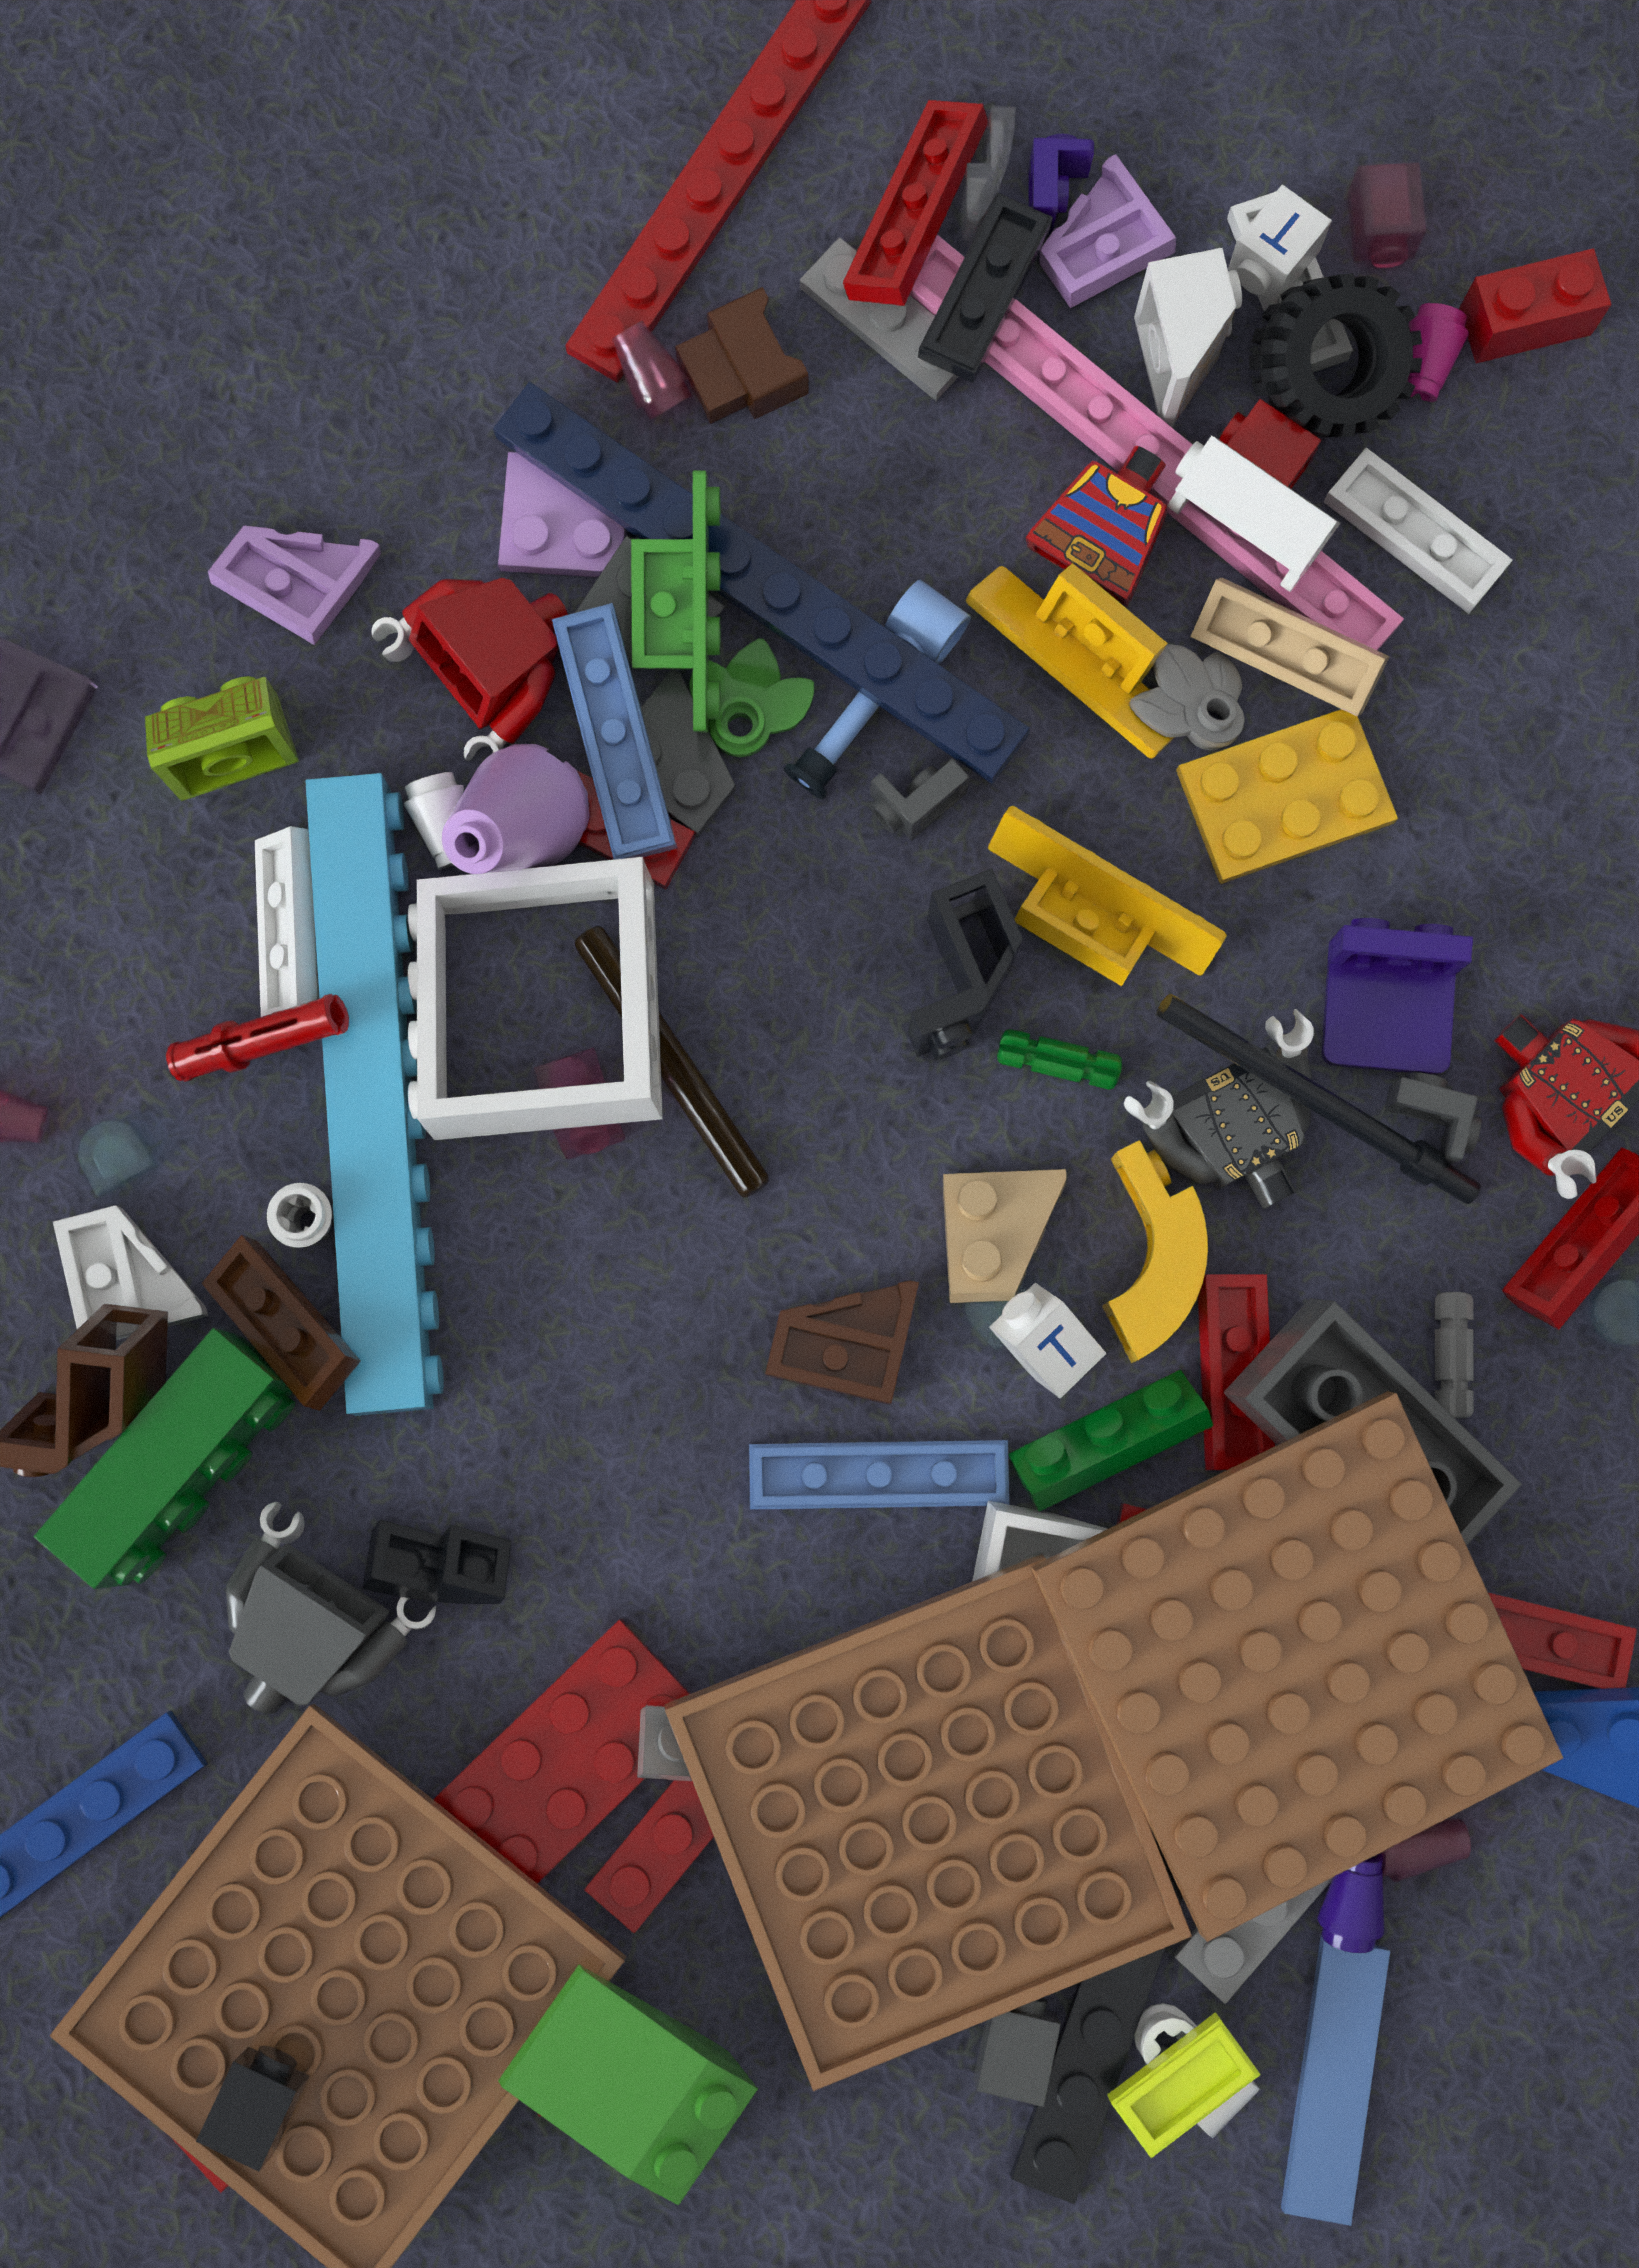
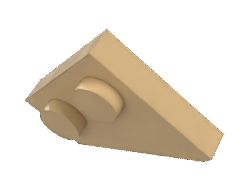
(995, 1229)

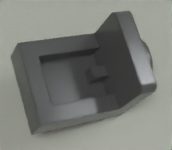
(1429, 1100)

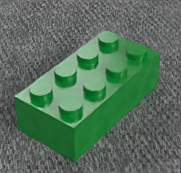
(167, 1463)

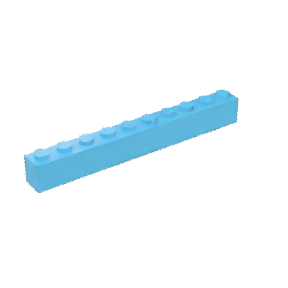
(367, 1104)

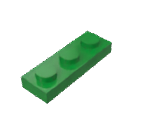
(1110, 1440)

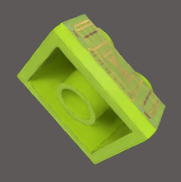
(219, 738)

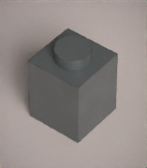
(1018, 2053)

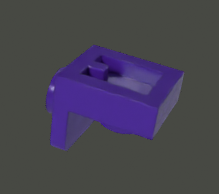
(1050, 167)

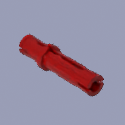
(234, 1045)

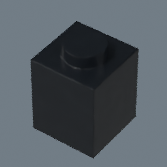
(254, 2106)

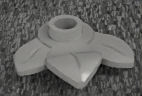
(1187, 694)

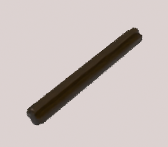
(681, 1075)

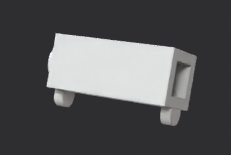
(1253, 506)

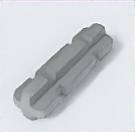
(1454, 1353)

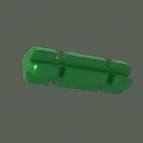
(1059, 1059)

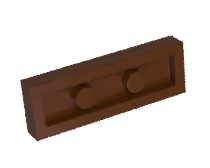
(281, 1323)

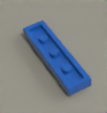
(94, 1808)

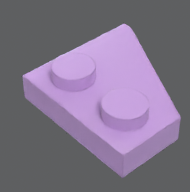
(1105, 237)
(552, 527)
(293, 576)

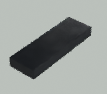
(985, 287)

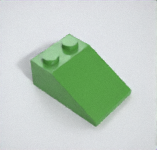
(629, 2084)

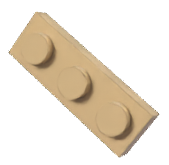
(1289, 646)

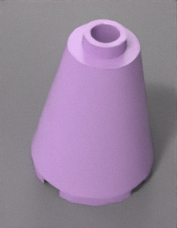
(517, 813)

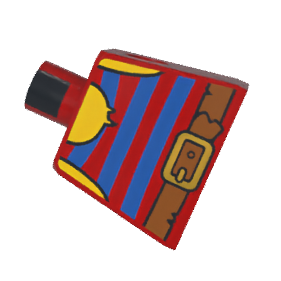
(1105, 524)

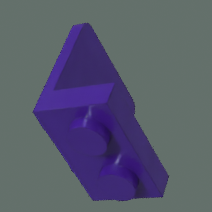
(1392, 996)

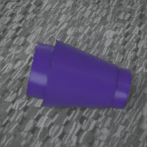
(1354, 1908)

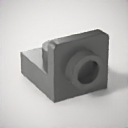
(929, 797)

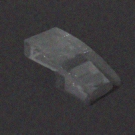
(985, 180)

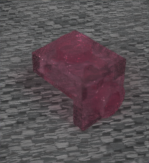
(578, 1070)

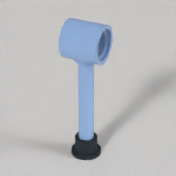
(923, 621)

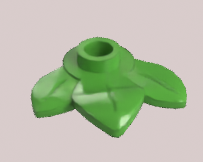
(754, 690)

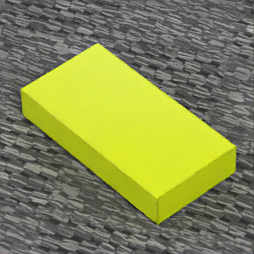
(1183, 2085)

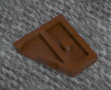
(846, 1342)

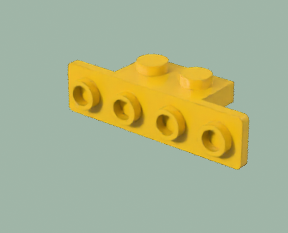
(1081, 641)
(1096, 907)

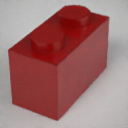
(1535, 305)

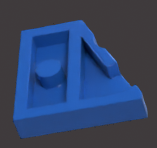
(1596, 1738)

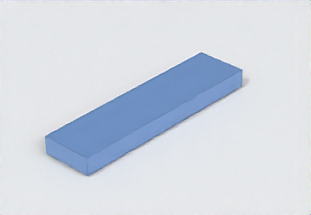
(614, 733)
(878, 1474)
(1335, 2084)

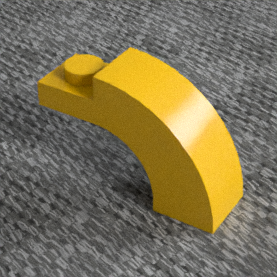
(1174, 1256)

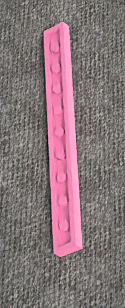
(1115, 421)

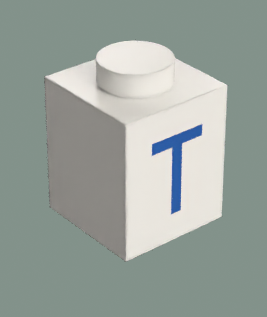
(1279, 244)
(1047, 1339)

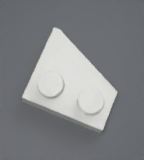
(116, 1264)

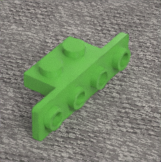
(672, 603)

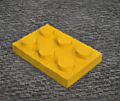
(1286, 794)

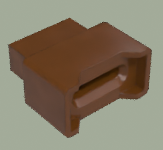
(741, 362)

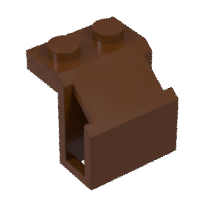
(95, 1392)

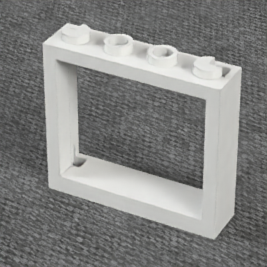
(541, 1109)

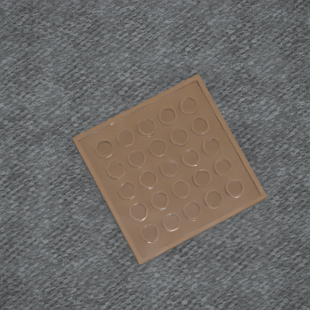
(1297, 1664)
(925, 1824)
(370, 1949)

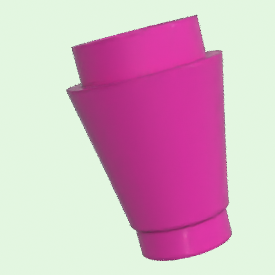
(1442, 340)

